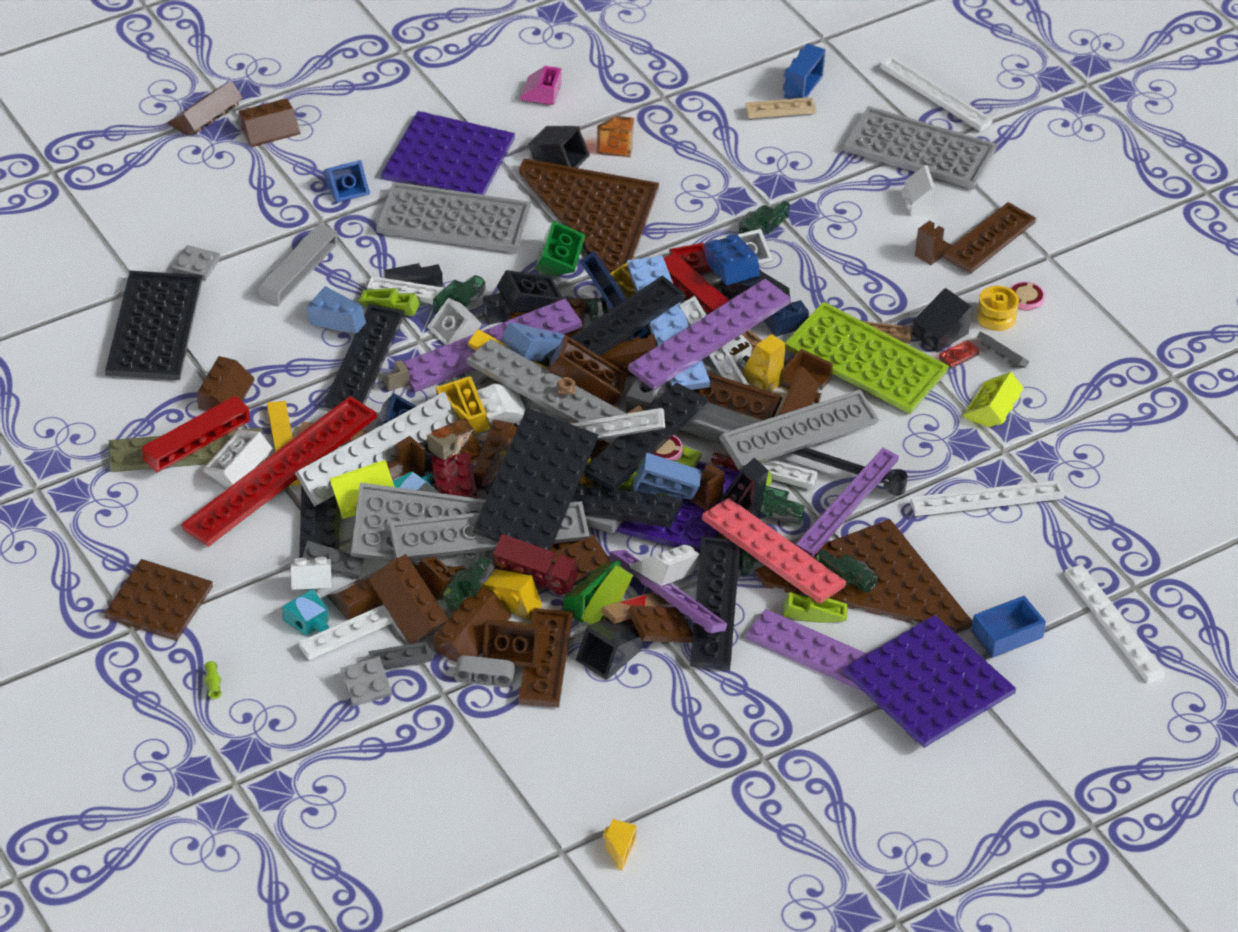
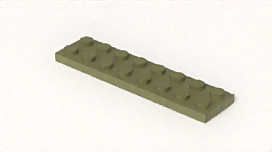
(128, 456)

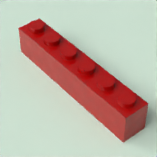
(693, 284)
(195, 434)

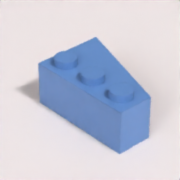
(335, 312)
(530, 341)
(666, 477)

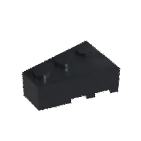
(748, 487)

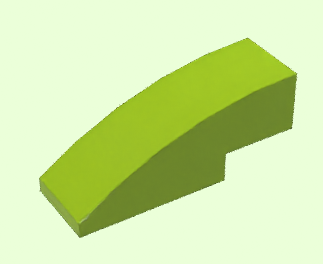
(390, 298)
(609, 592)
(808, 610)

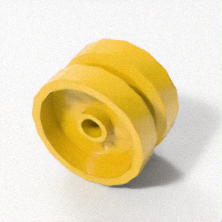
(997, 308)

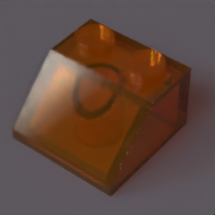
(615, 137)
(466, 438)

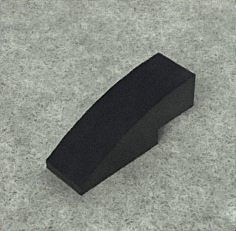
(415, 273)

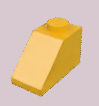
(619, 841)

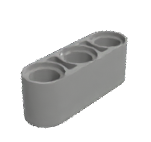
(484, 671)

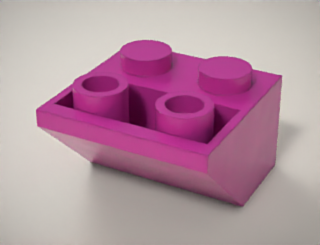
(543, 85)

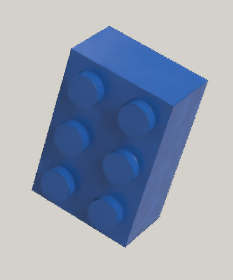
(804, 72)
(731, 259)
(1008, 626)

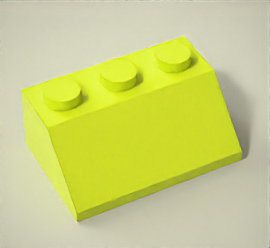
(994, 400)
(347, 485)

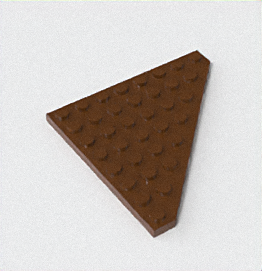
(598, 204)
(904, 580)

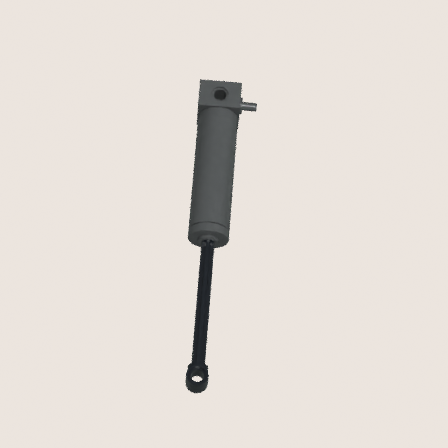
(716, 420)

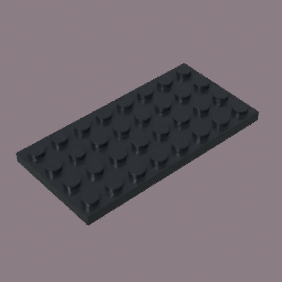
(154, 325)
(536, 480)

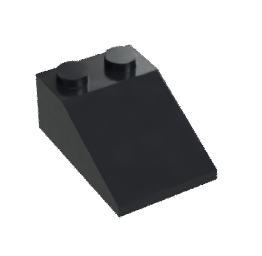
(527, 291)

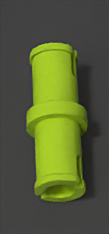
(212, 680)

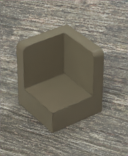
(397, 379)
(443, 446)

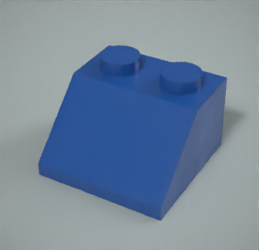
(347, 181)

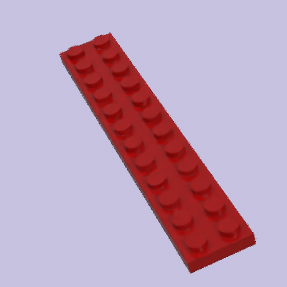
(278, 471)

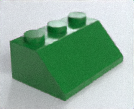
(559, 250)
(579, 598)

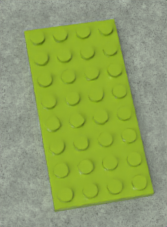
(868, 357)

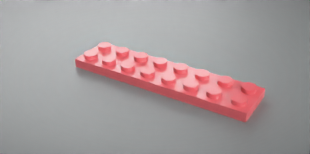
(774, 550)

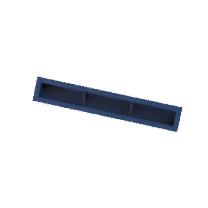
(607, 286)

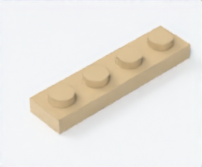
(780, 107)

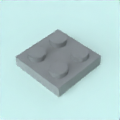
(196, 261)
(366, 681)

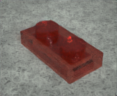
(959, 354)

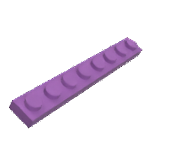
(847, 501)
(672, 595)

